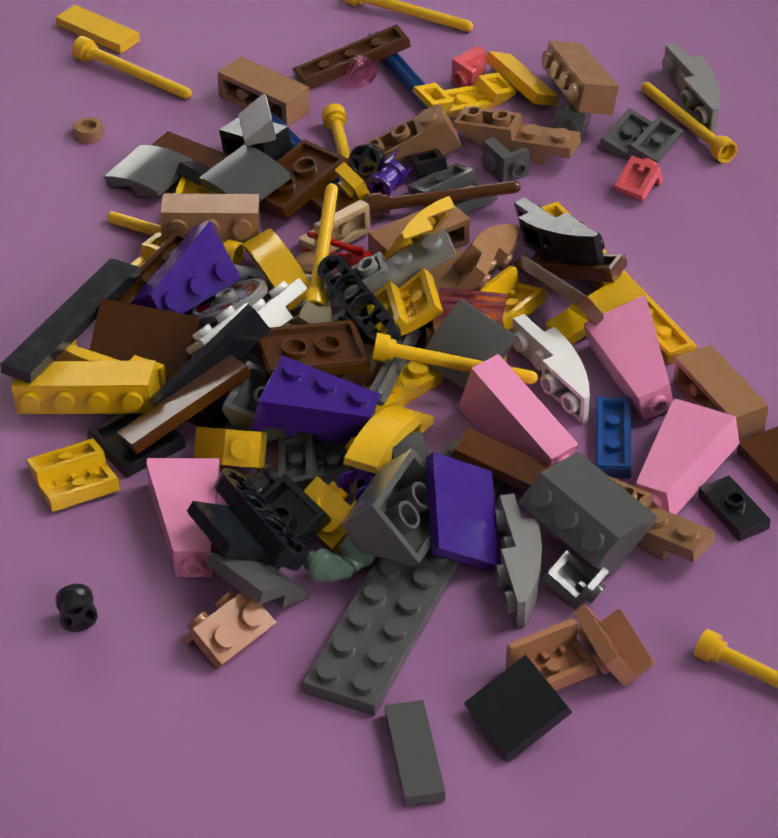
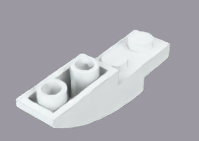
(272, 312)
(560, 365)

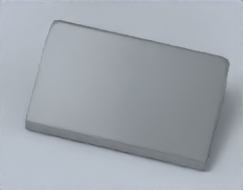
(257, 122)

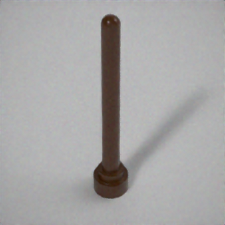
(382, 204)

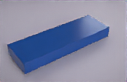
(613, 436)

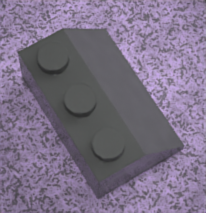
(589, 511)
(393, 512)

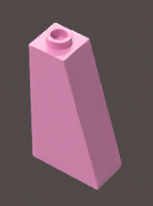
(632, 356)
(513, 414)
(686, 453)
(173, 488)

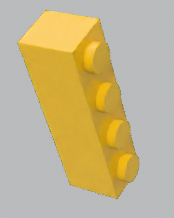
(89, 388)

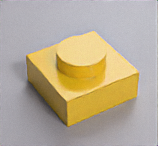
(351, 183)

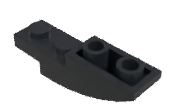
(559, 236)

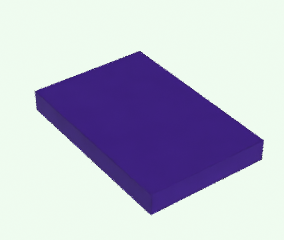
(462, 512)

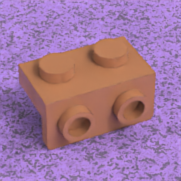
(229, 628)
(615, 643)
(555, 654)

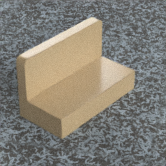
(348, 226)

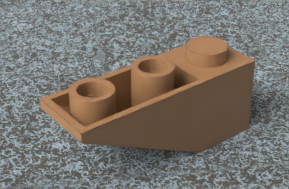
(420, 134)

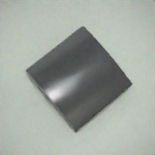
(640, 137)
(147, 170)
(246, 173)
(454, 177)
(469, 335)
(305, 458)
(257, 580)

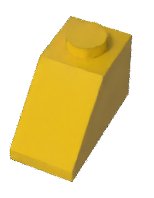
(231, 446)

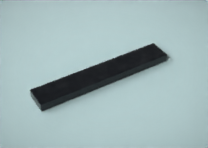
(68, 321)

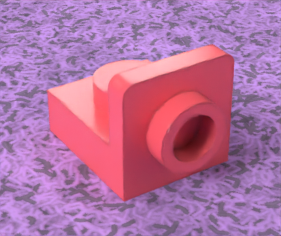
(468, 67)
(638, 178)

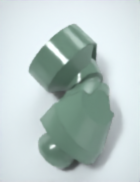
(329, 567)

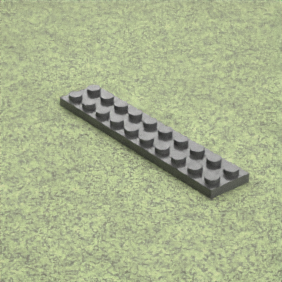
(381, 627)

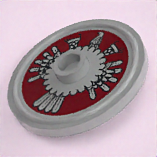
(236, 295)

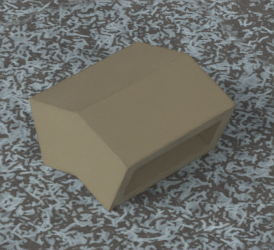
(310, 313)

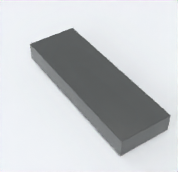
(414, 753)

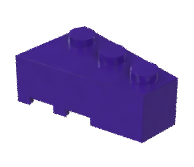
(191, 273)
(313, 403)

